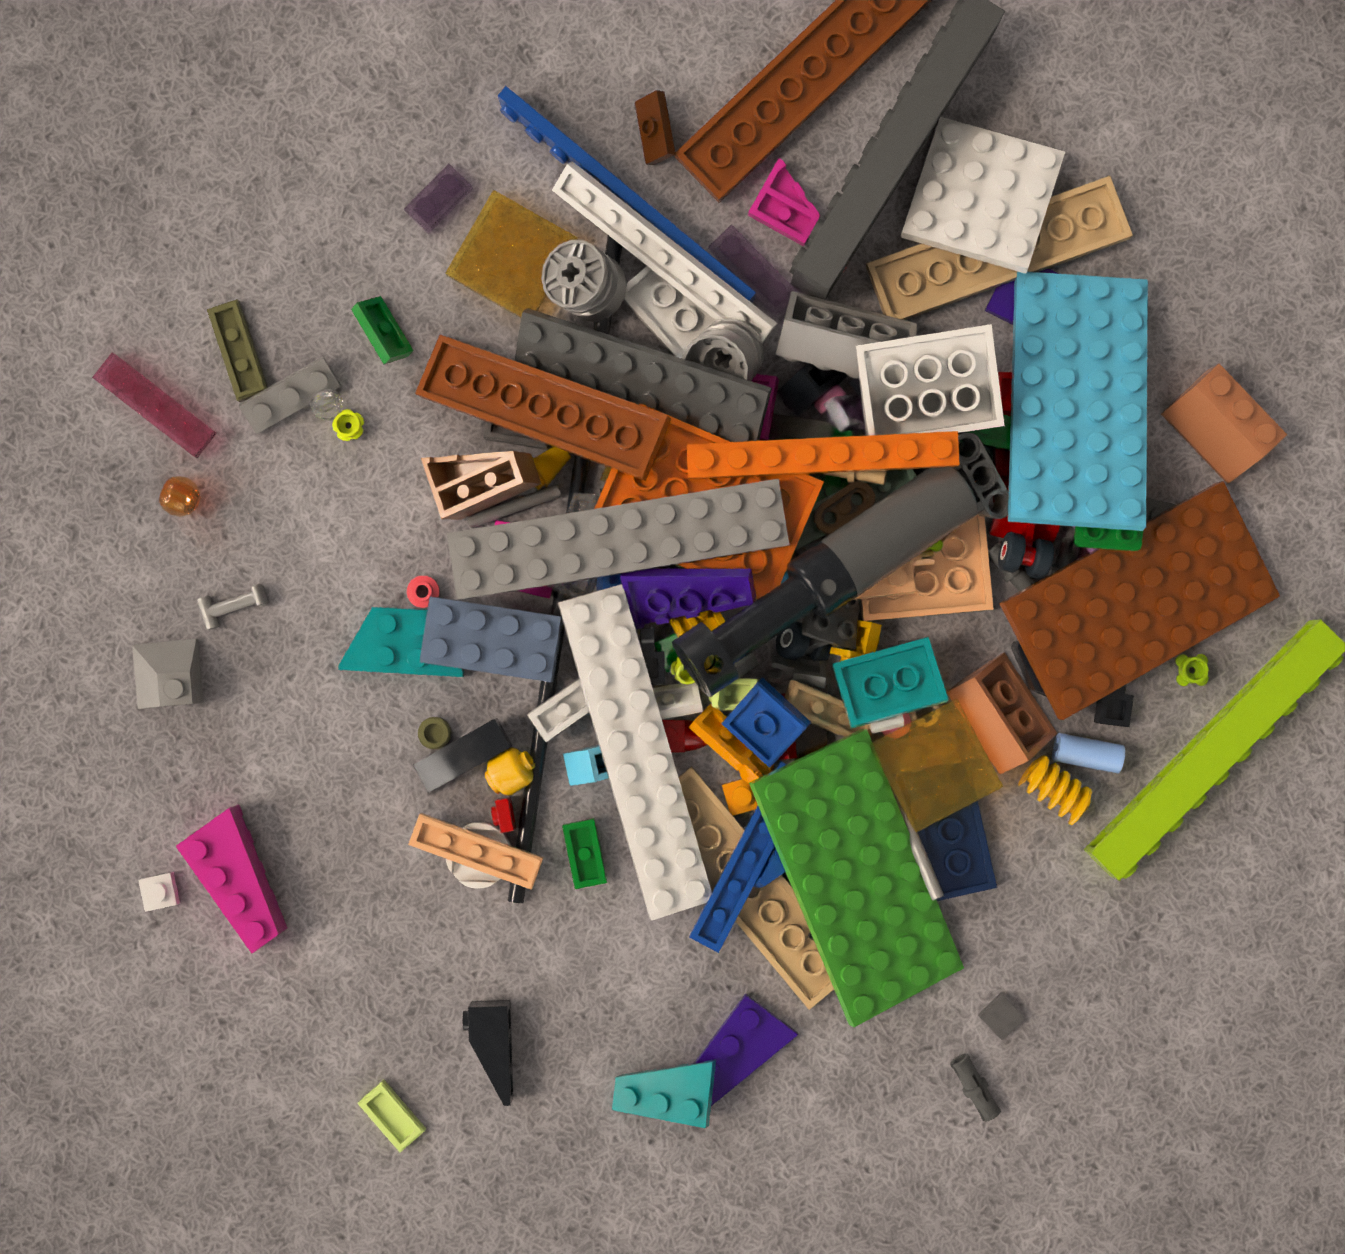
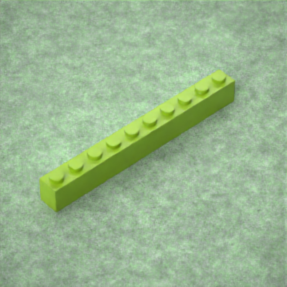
(1216, 749)

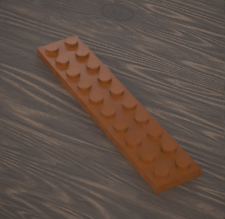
(791, 90)

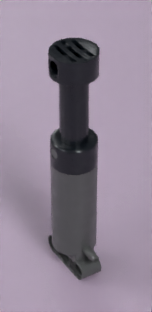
(850, 561)

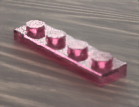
(154, 405)

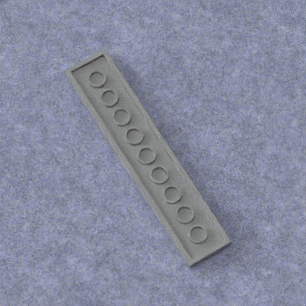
(618, 539)

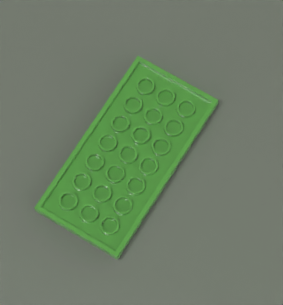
(856, 876)

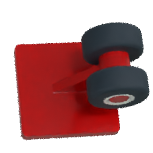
(1025, 545)

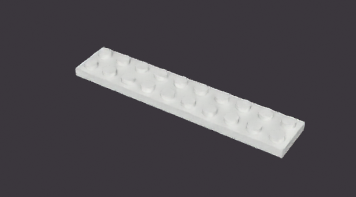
(635, 751)

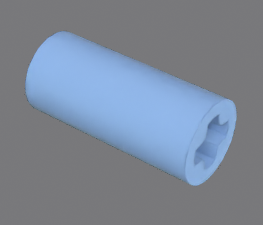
(1088, 753)

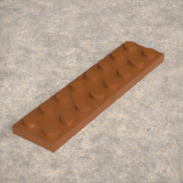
(543, 407)

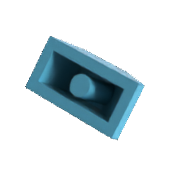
(585, 765)

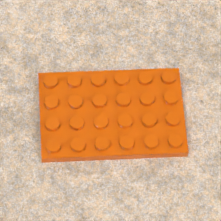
(670, 478)

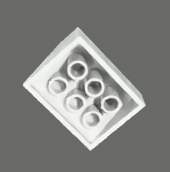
(931, 383)

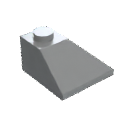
(167, 673)

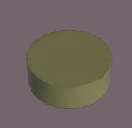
(434, 733)

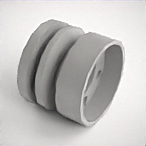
(583, 280)
(724, 338)

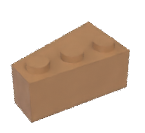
(478, 481)

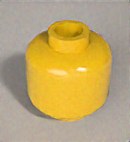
(509, 771)

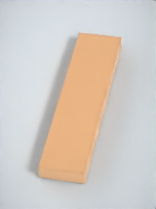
(475, 851)

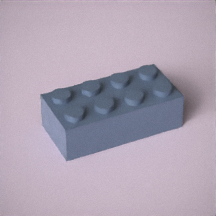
(491, 639)

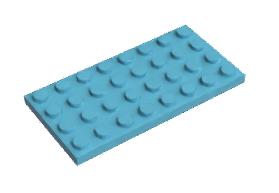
(1079, 401)

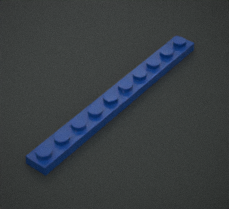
(566, 150)

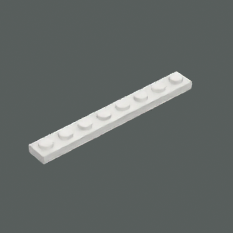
(658, 250)

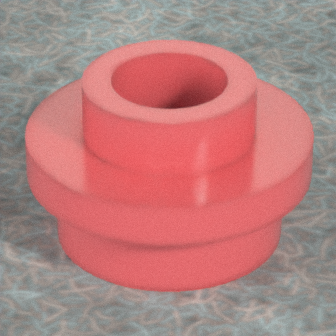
(430, 583)

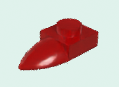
(681, 737)

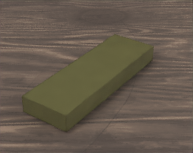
(237, 349)

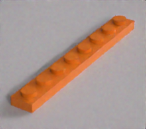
(823, 455)

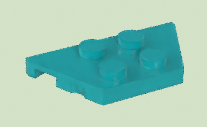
(392, 643)

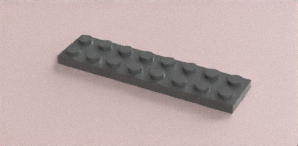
(638, 374)

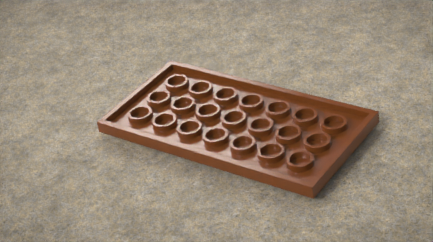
(1134, 610)

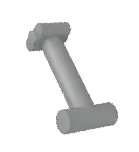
(211, 612)

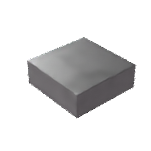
(1001, 1016)

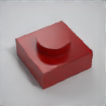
(503, 814)

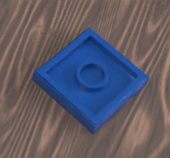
(766, 722)

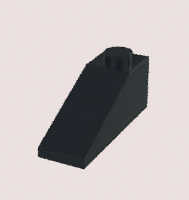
(492, 1041)

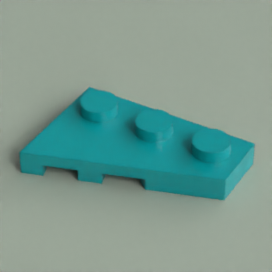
(668, 1094)

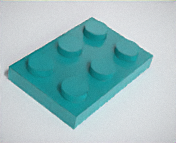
(890, 682)

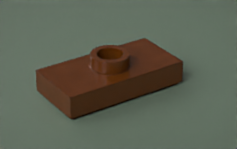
(655, 127)

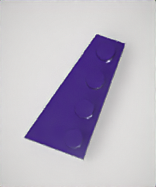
(674, 593)
(744, 1044)

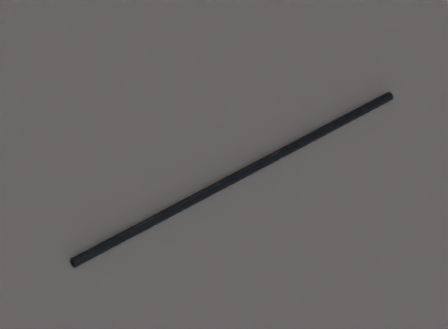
(547, 689)

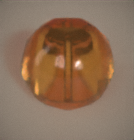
(179, 496)

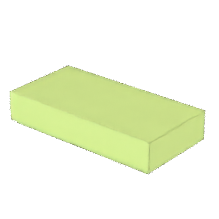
(391, 1116)

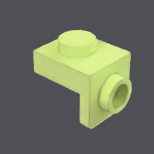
(732, 694)

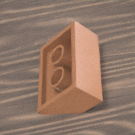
(1223, 423)
(1003, 713)

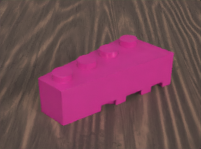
(235, 877)

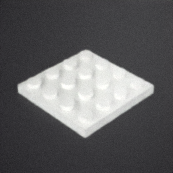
(983, 195)

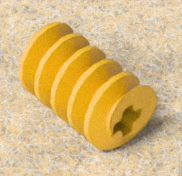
(1057, 787)

